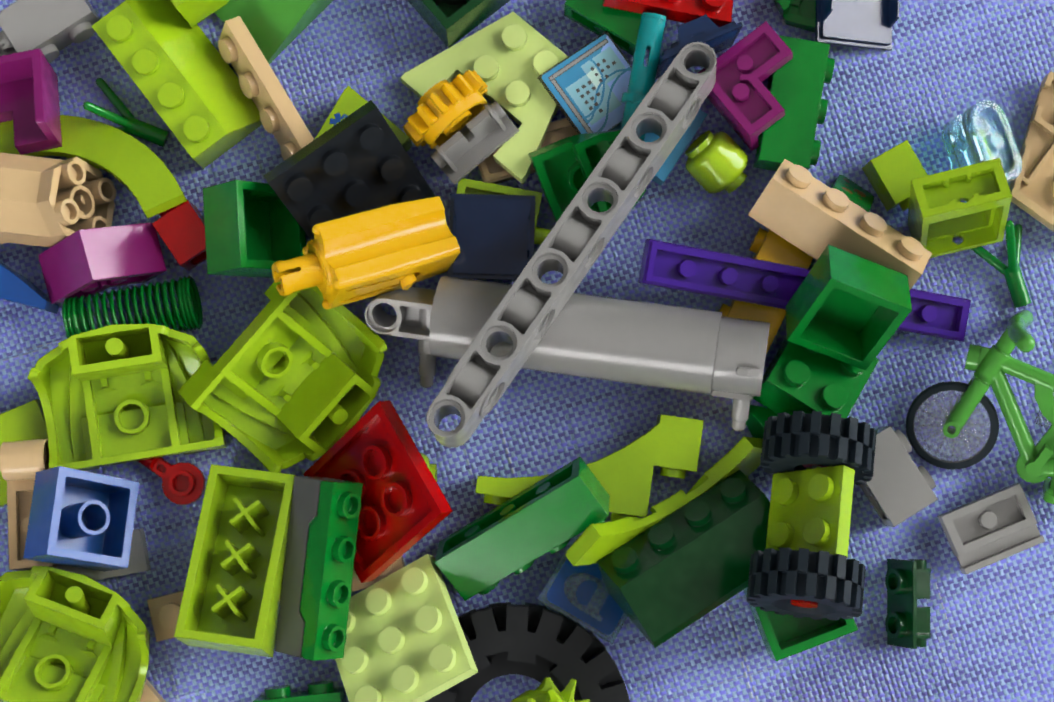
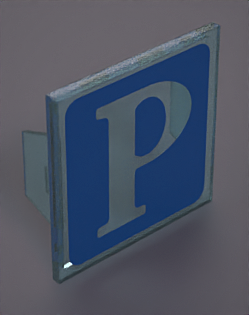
(583, 597)

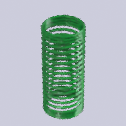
(190, 309)

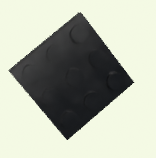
(347, 172)

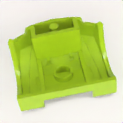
(291, 379)
(117, 398)
(68, 640)

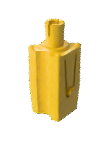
(371, 253)

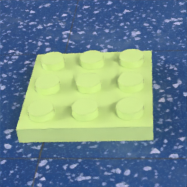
(404, 638)

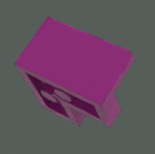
(739, 85)
(31, 100)
(101, 259)

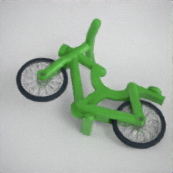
(958, 425)

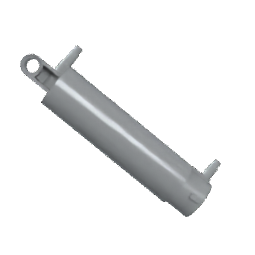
(591, 339)

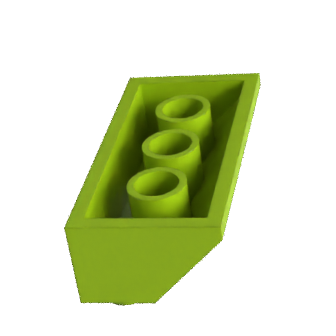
(180, 76)

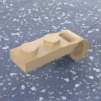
(18, 467)

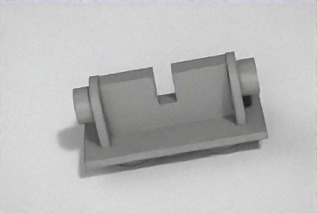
(474, 142)

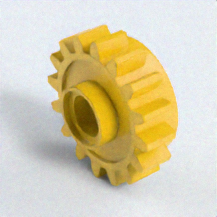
(446, 109)

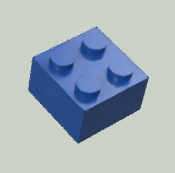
(81, 519)

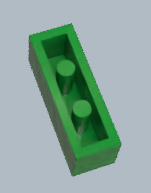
(799, 91)

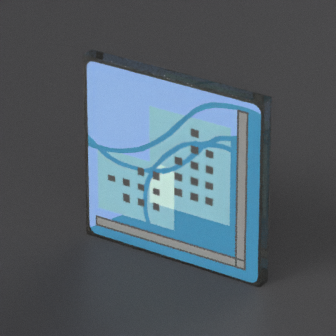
(590, 85)

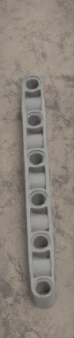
(573, 245)

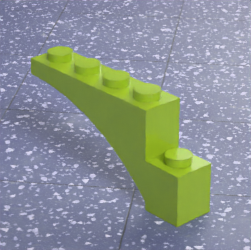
(627, 472)

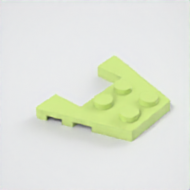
(509, 60)

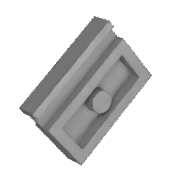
(991, 528)

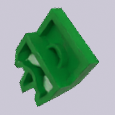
(567, 165)

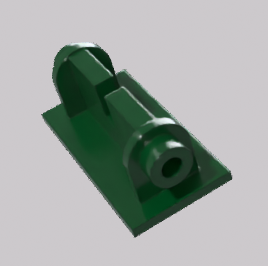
(905, 622)

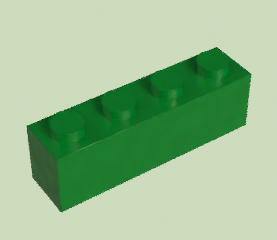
(522, 529)

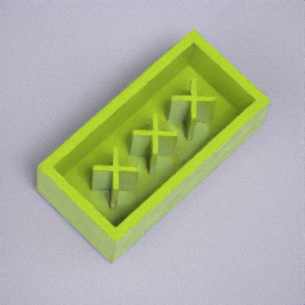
(237, 562)

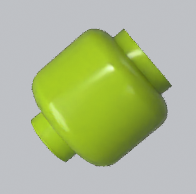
(716, 162)

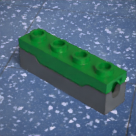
(318, 567)

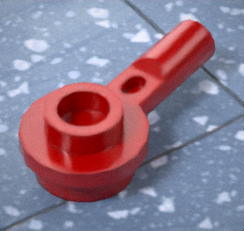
(180, 482)

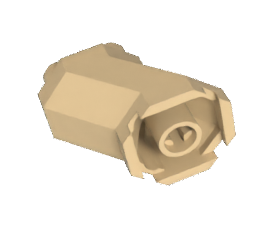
(51, 199)

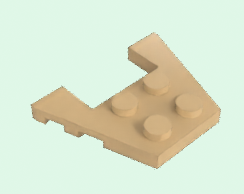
(1035, 185)

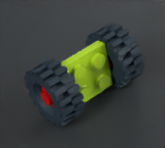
(809, 518)

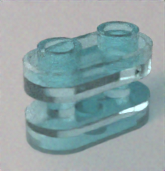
(980, 137)

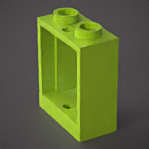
(940, 216)

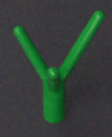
(127, 120)
(1011, 272)

